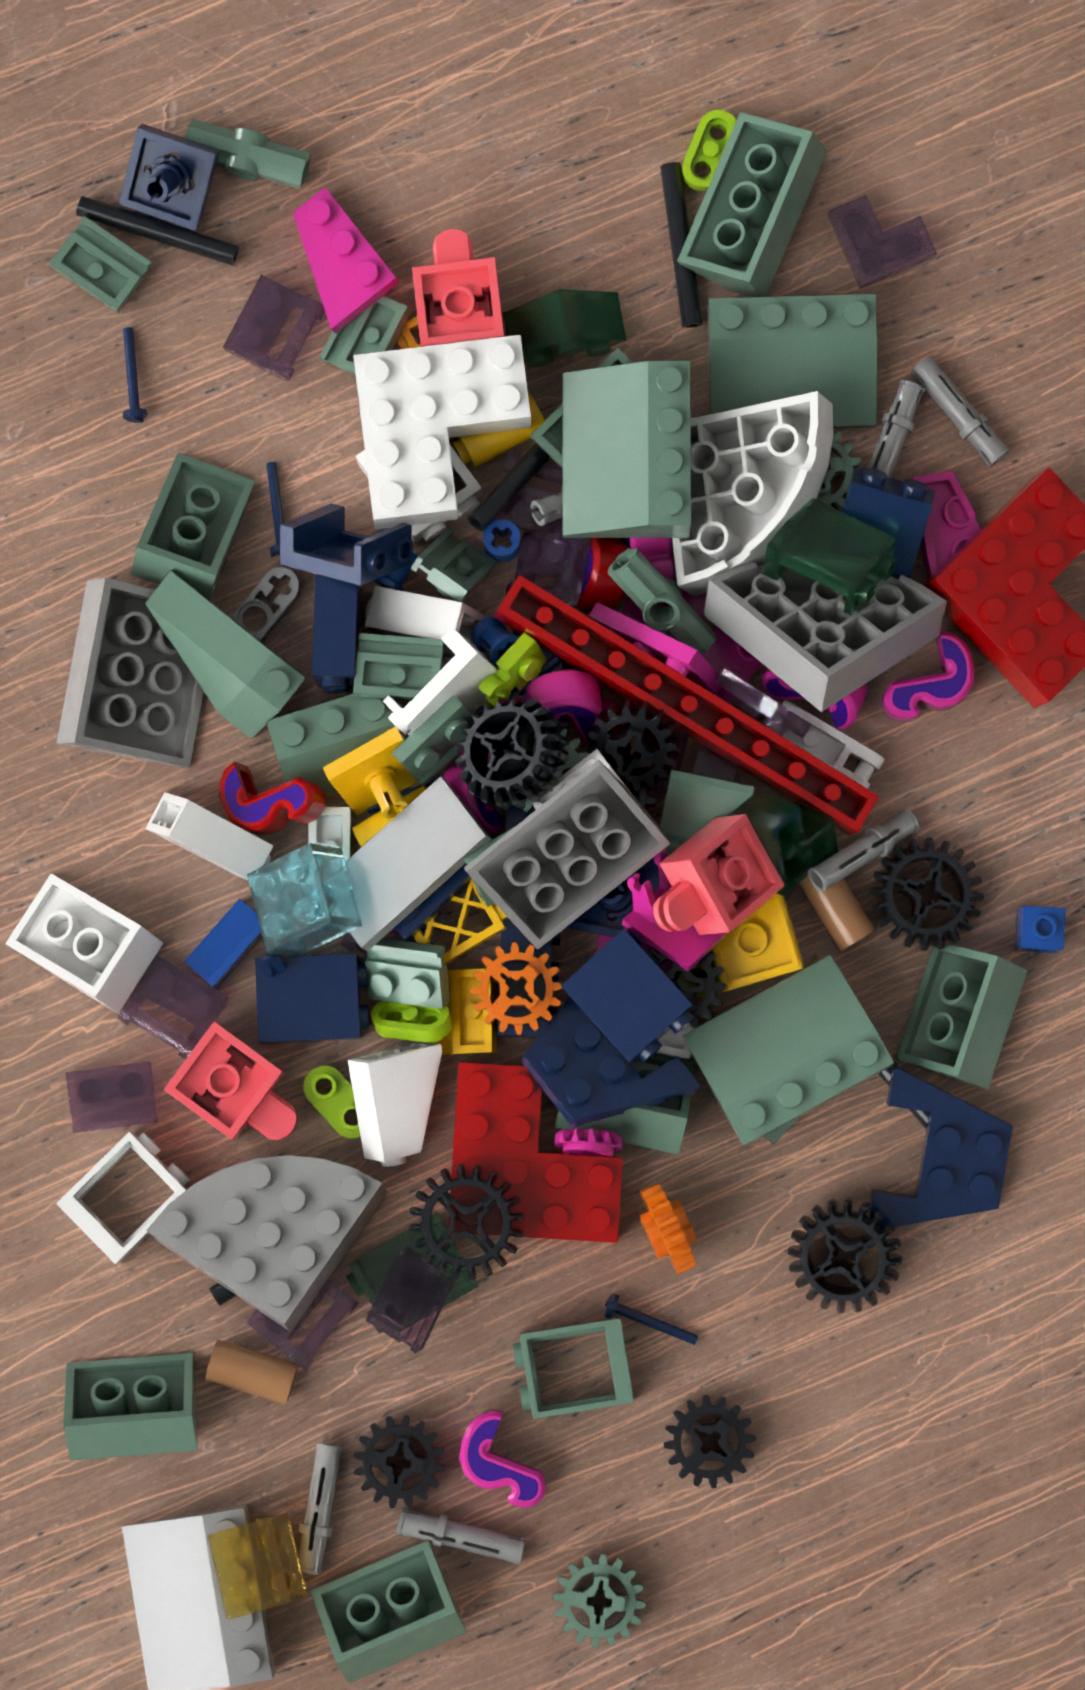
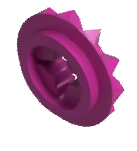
(588, 1142)

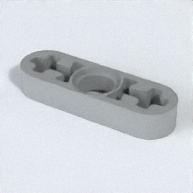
(282, 601)

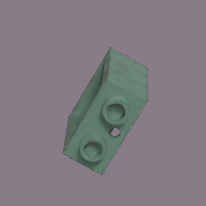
(618, 1362)

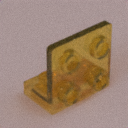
(257, 1565)

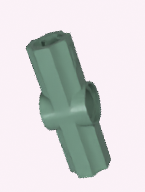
(252, 155)
(646, 587)

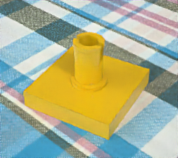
(372, 775)

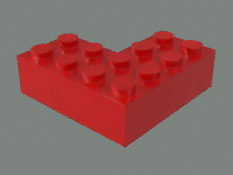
(1003, 591)
(500, 1131)

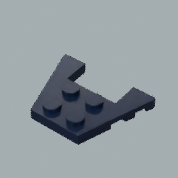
(589, 1074)
(960, 1156)

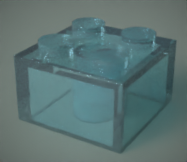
(304, 900)

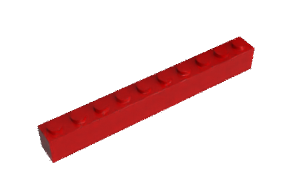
(685, 703)

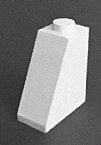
(419, 615)
(209, 836)
(394, 1099)

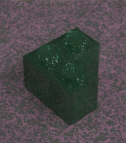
(566, 325)
(791, 835)

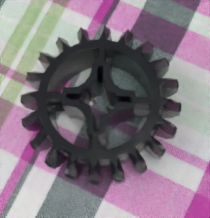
(511, 776)
(946, 900)
(487, 1245)
(854, 1272)

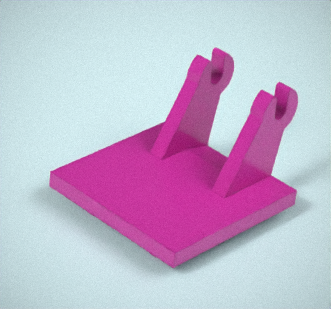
(681, 947)

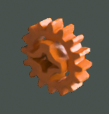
(503, 1002)
(668, 1228)

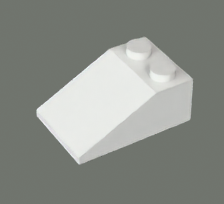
(84, 943)

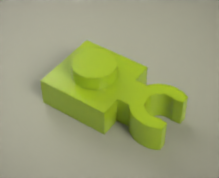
(516, 668)

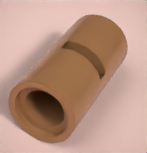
(839, 912)
(251, 1372)

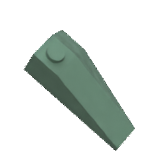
(232, 666)

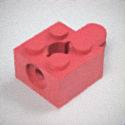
(458, 294)
(716, 878)
(232, 1087)

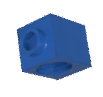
(1040, 929)

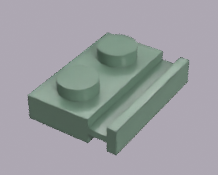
(101, 264)
(370, 332)
(454, 565)
(395, 665)
(434, 741)
(407, 973)

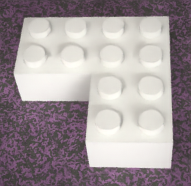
(420, 400)

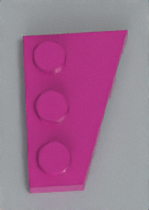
(341, 260)
(949, 522)
(660, 646)

